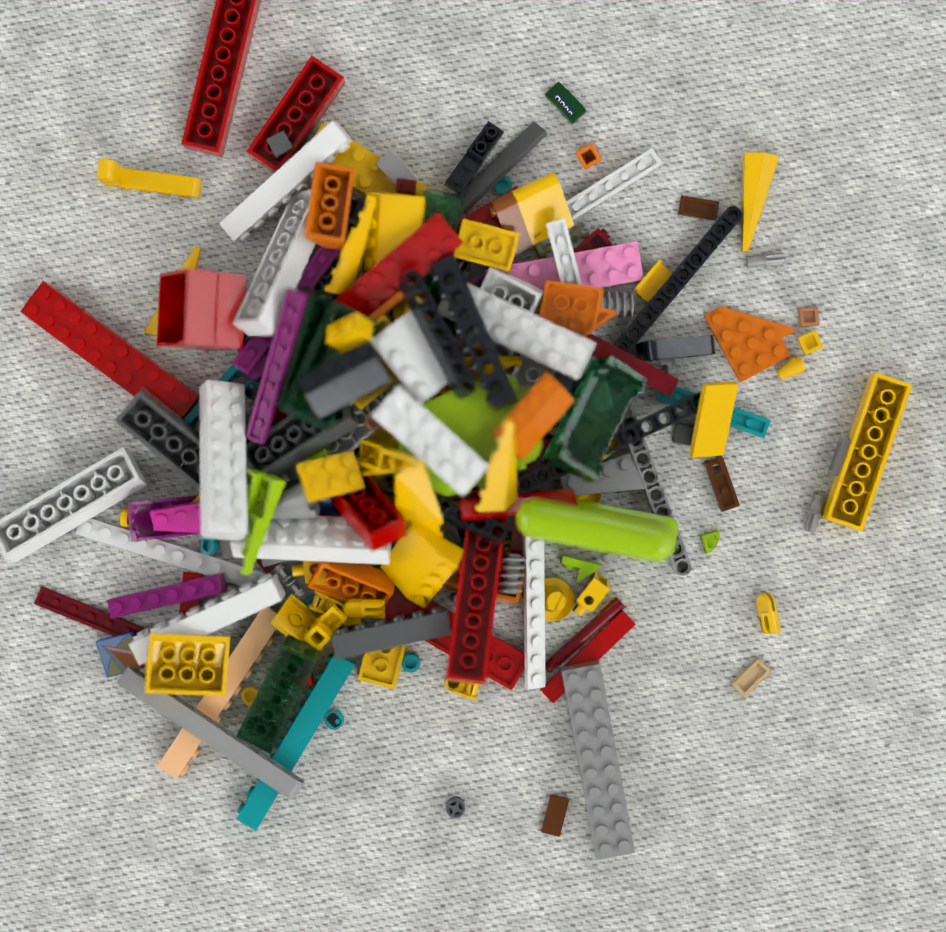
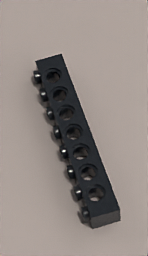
(450, 267)

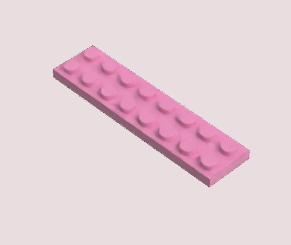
(596, 267)

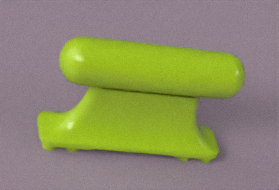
(599, 528)

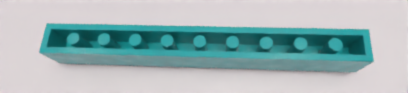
(298, 736)

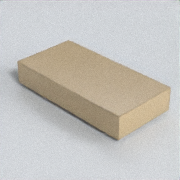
(750, 677)

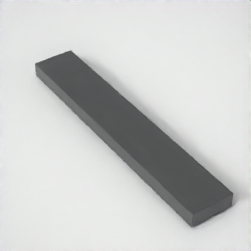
(502, 165)

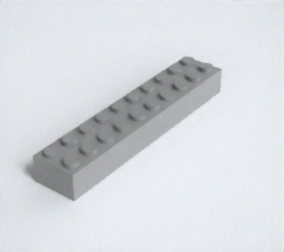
(597, 759)

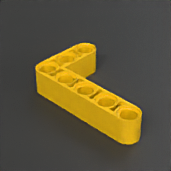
(113, 174)

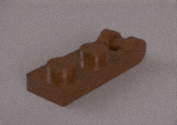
(721, 484)

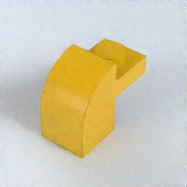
(324, 626)

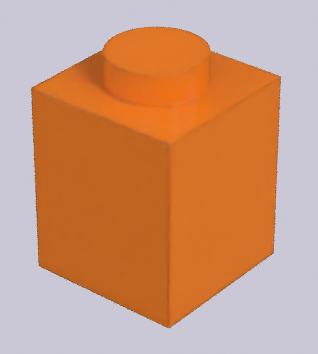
(588, 154)

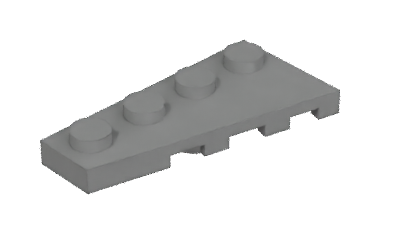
(618, 476)

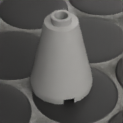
(294, 505)

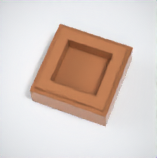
(808, 317)

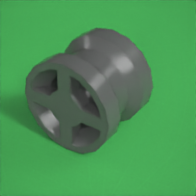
(454, 810)

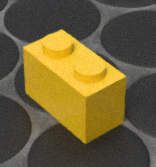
(349, 332)

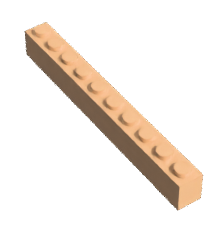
(239, 667)

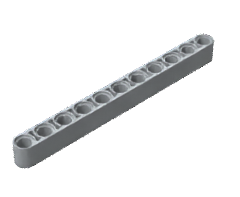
(654, 484)
(214, 735)

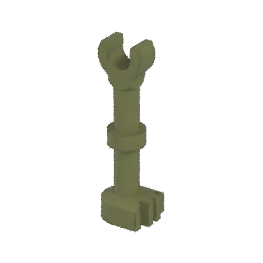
(542, 251)

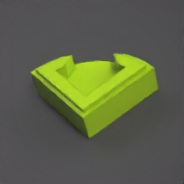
(710, 540)

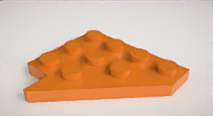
(574, 306)
(748, 341)

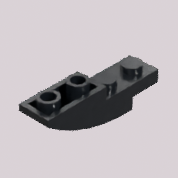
(474, 158)

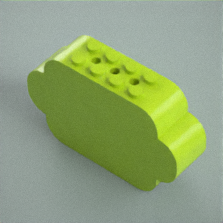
(473, 424)

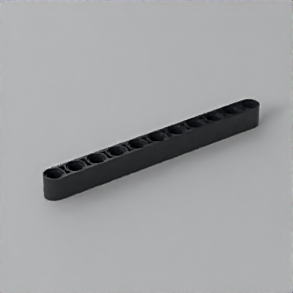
(678, 283)
(619, 438)

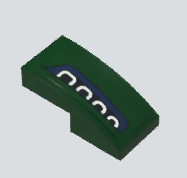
(565, 102)

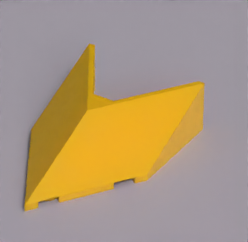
(413, 498)

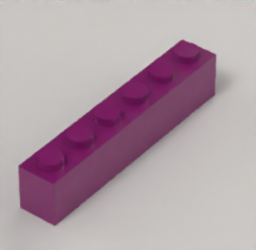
(167, 595)

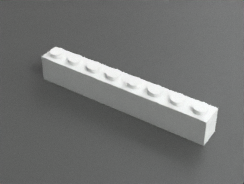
(285, 182)

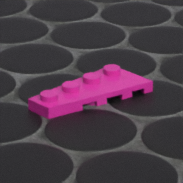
(178, 518)

